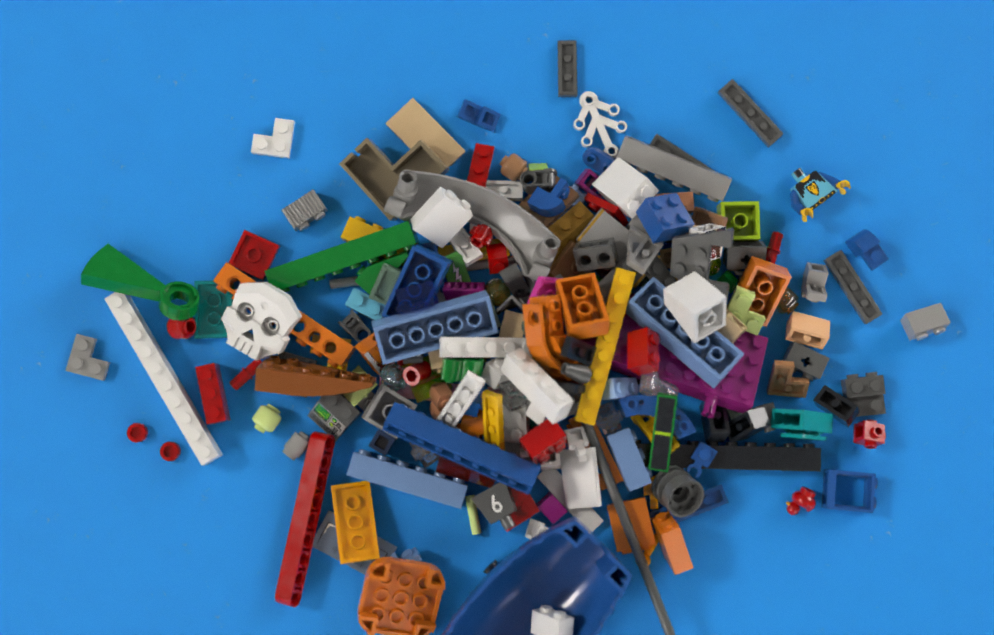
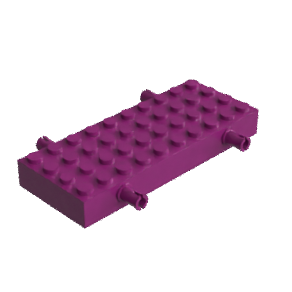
(734, 391)

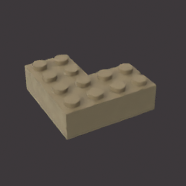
(379, 176)

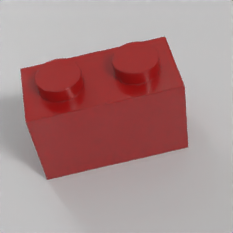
(643, 351)

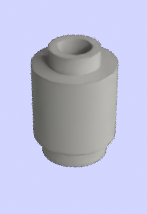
(296, 445)

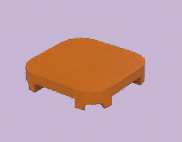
(400, 597)

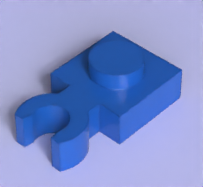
(702, 456)

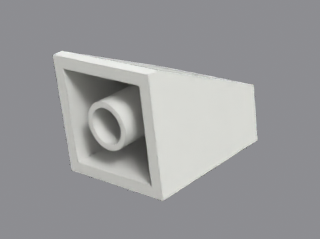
(624, 187)
(696, 306)

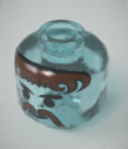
(392, 377)

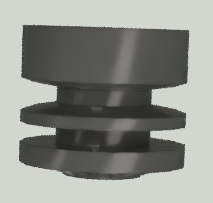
(677, 491)

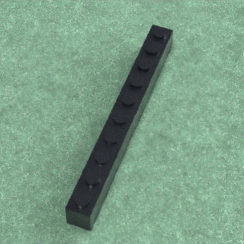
(748, 456)

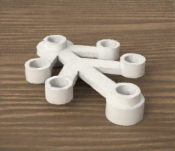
(598, 121)

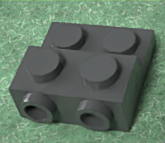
(865, 393)

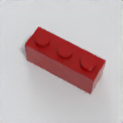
(212, 393)

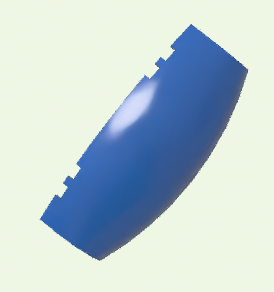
(555, 568)

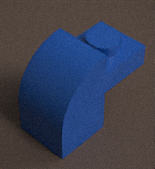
(551, 203)
(867, 246)

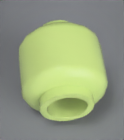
(266, 418)

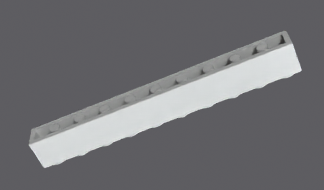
(164, 378)

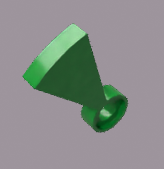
(117, 273)

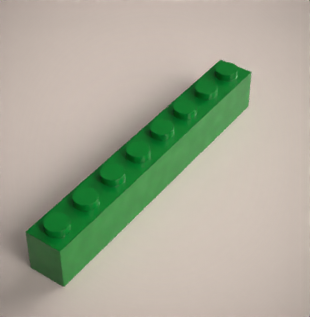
(342, 256)

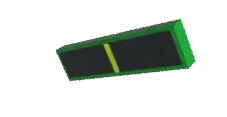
(663, 432)

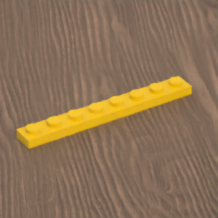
(606, 344)

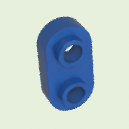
(600, 160)

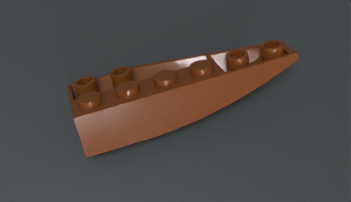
(307, 379)

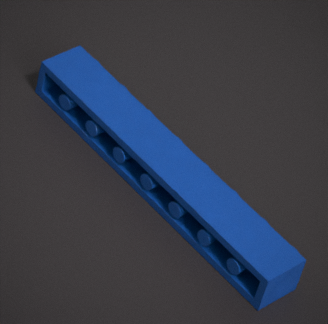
(461, 448)

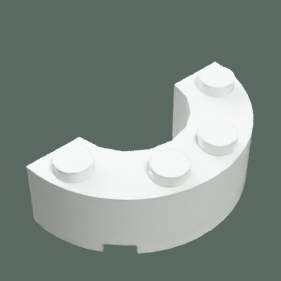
(494, 376)

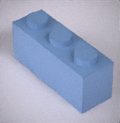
(629, 459)

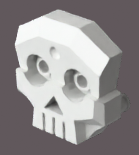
(267, 306)

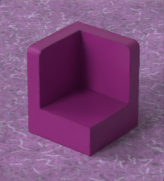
(551, 507)

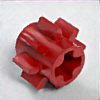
(481, 235)

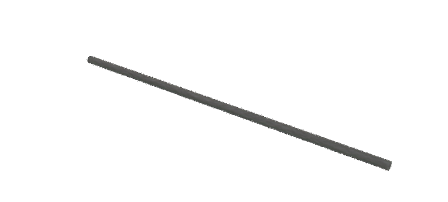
(624, 519)

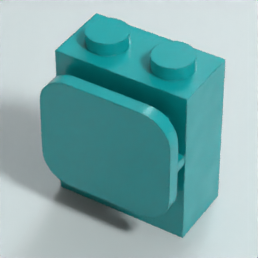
(802, 423)

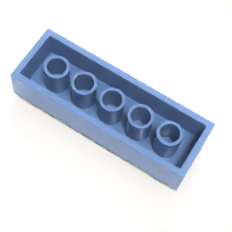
(421, 329)
(708, 358)
(407, 479)

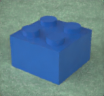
(664, 217)

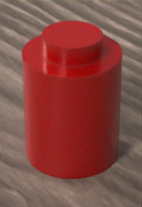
(416, 373)

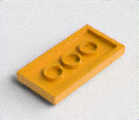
(355, 522)

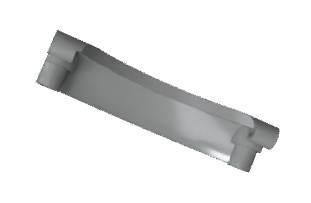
(517, 229)

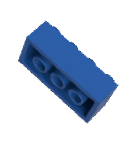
(419, 267)

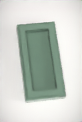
(384, 283)

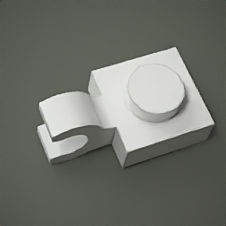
(577, 440)

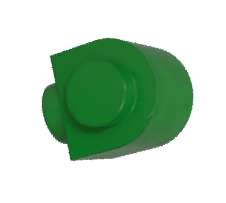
(728, 277)

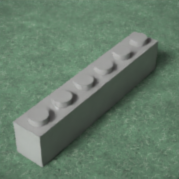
(674, 168)

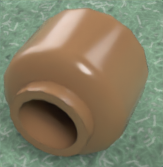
(513, 167)

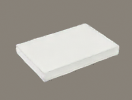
(580, 479)

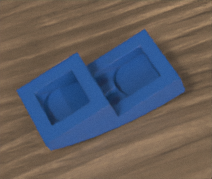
(478, 115)

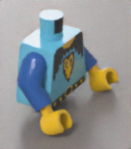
(813, 191)

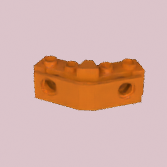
(546, 333)

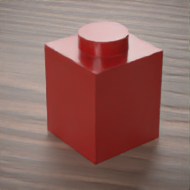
(497, 257)

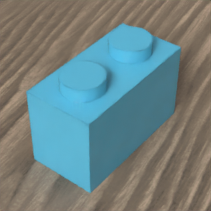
(362, 304)

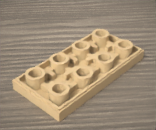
(416, 124)

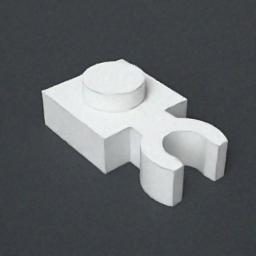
(534, 528)

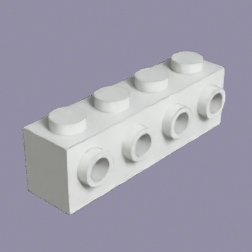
(537, 385)

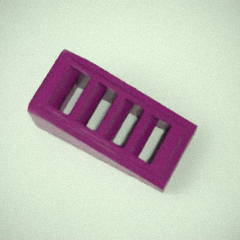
(585, 187)
(458, 289)

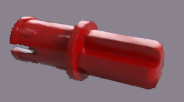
(773, 247)
(246, 374)

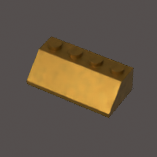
(570, 226)

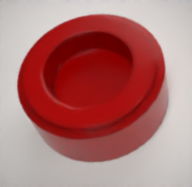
(137, 432)
(170, 451)

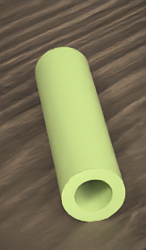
(473, 515)

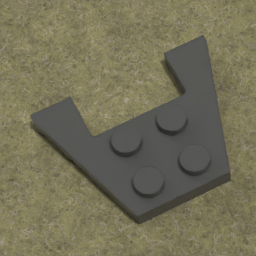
(693, 254)

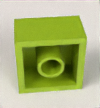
(743, 218)

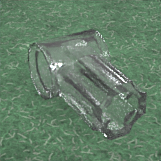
(652, 384)

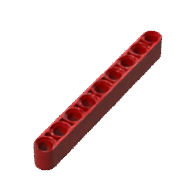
(305, 519)

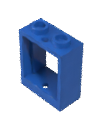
(829, 491)

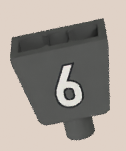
(497, 505)

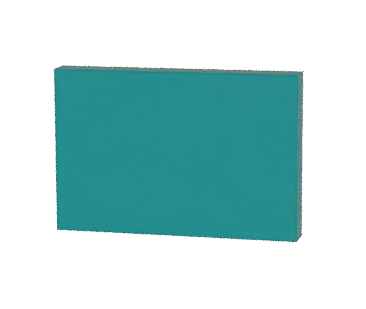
(210, 310)

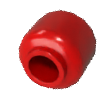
(181, 328)

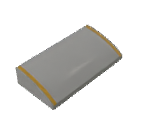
(605, 226)

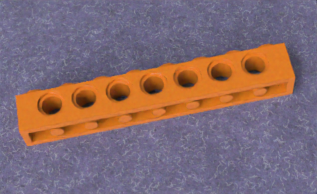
(344, 350)

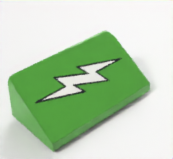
(457, 270)

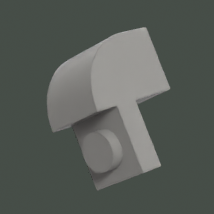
(814, 282)

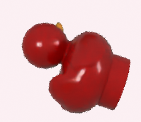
(802, 498)

